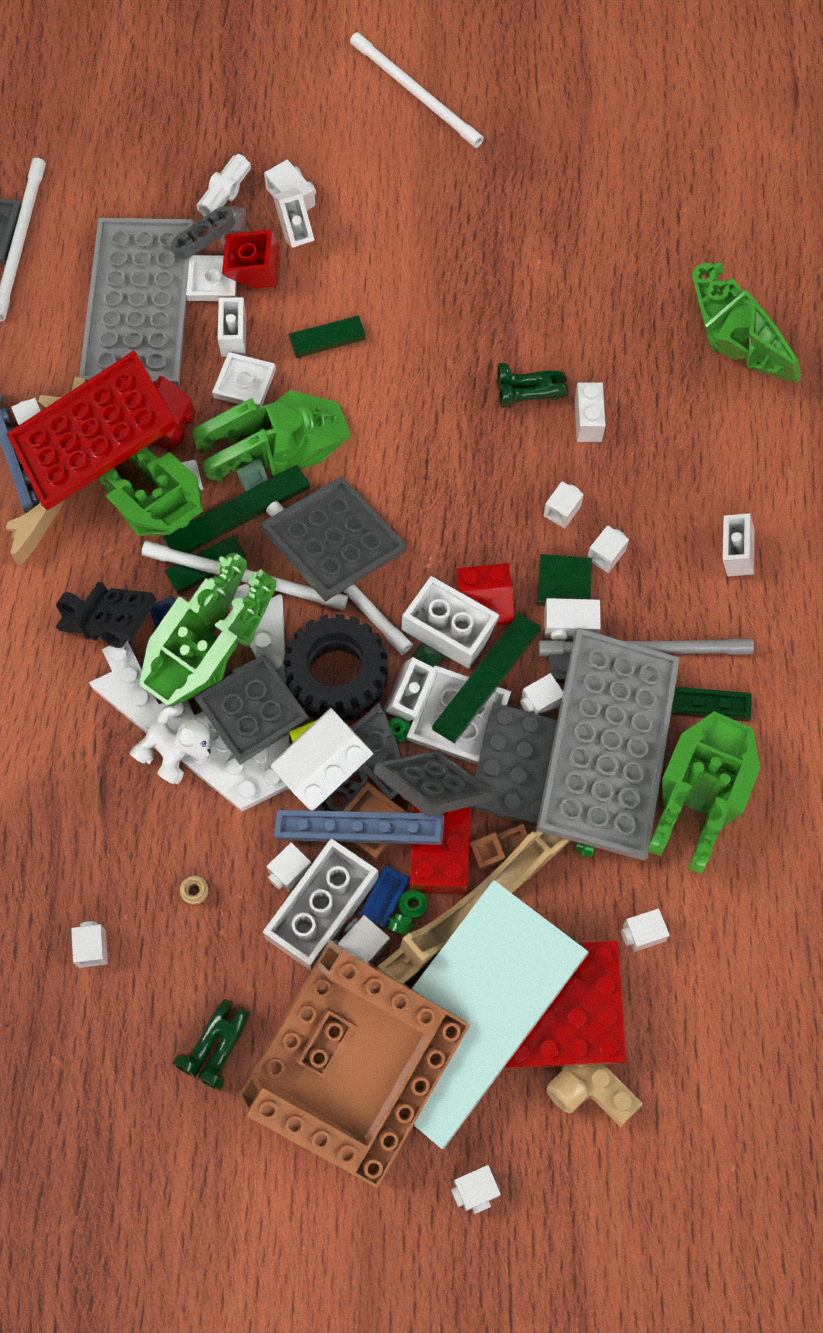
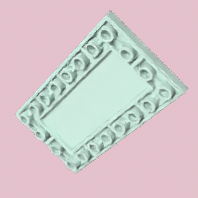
(500, 979)

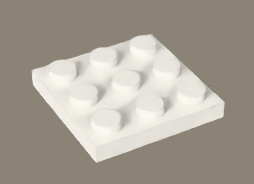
(440, 693)

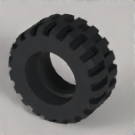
(329, 636)

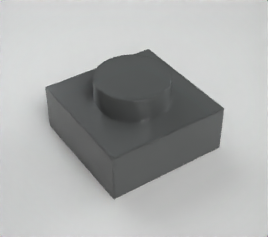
(558, 666)

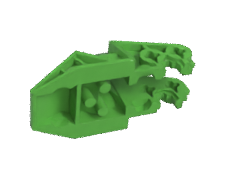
(741, 327)
(302, 434)
(172, 502)
(184, 653)
(712, 774)

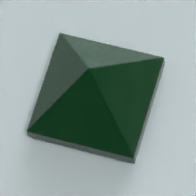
(428, 655)

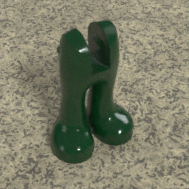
(548, 385)
(216, 1027)

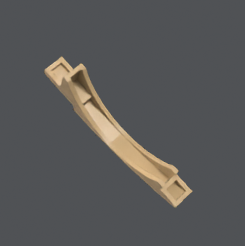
(31, 526)
(424, 944)

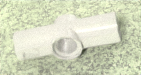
(224, 185)

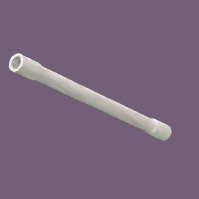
(465, 130)
(34, 179)
(164, 553)
(392, 634)

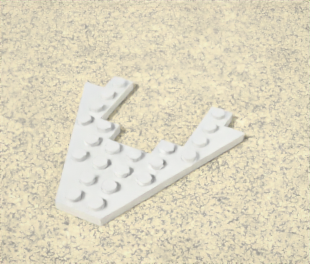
(239, 784)

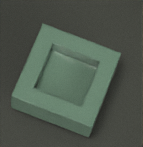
(252, 475)

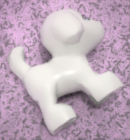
(190, 739)

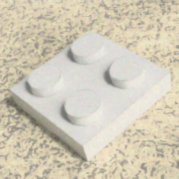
(207, 281)
(244, 379)

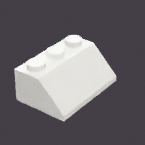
(449, 622)
(321, 759)

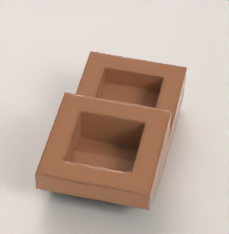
(497, 847)

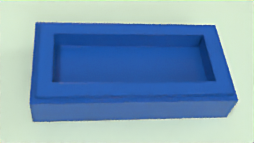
(385, 896)

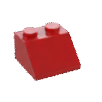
(252, 258)
(181, 409)
(490, 587)

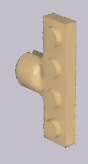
(597, 1083)

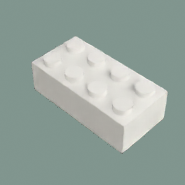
(321, 904)

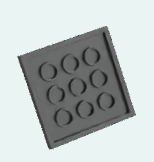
(333, 538)
(515, 762)

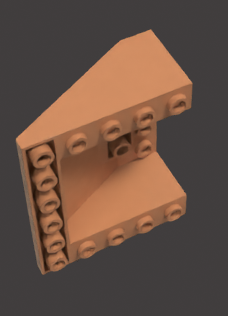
(352, 1064)

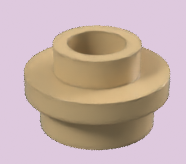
(187, 884)

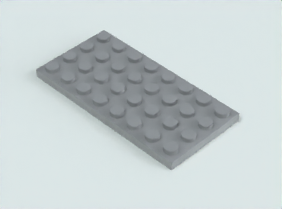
(136, 297)
(609, 745)

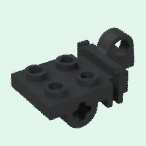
(108, 614)

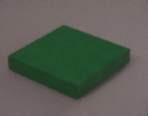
(564, 578)

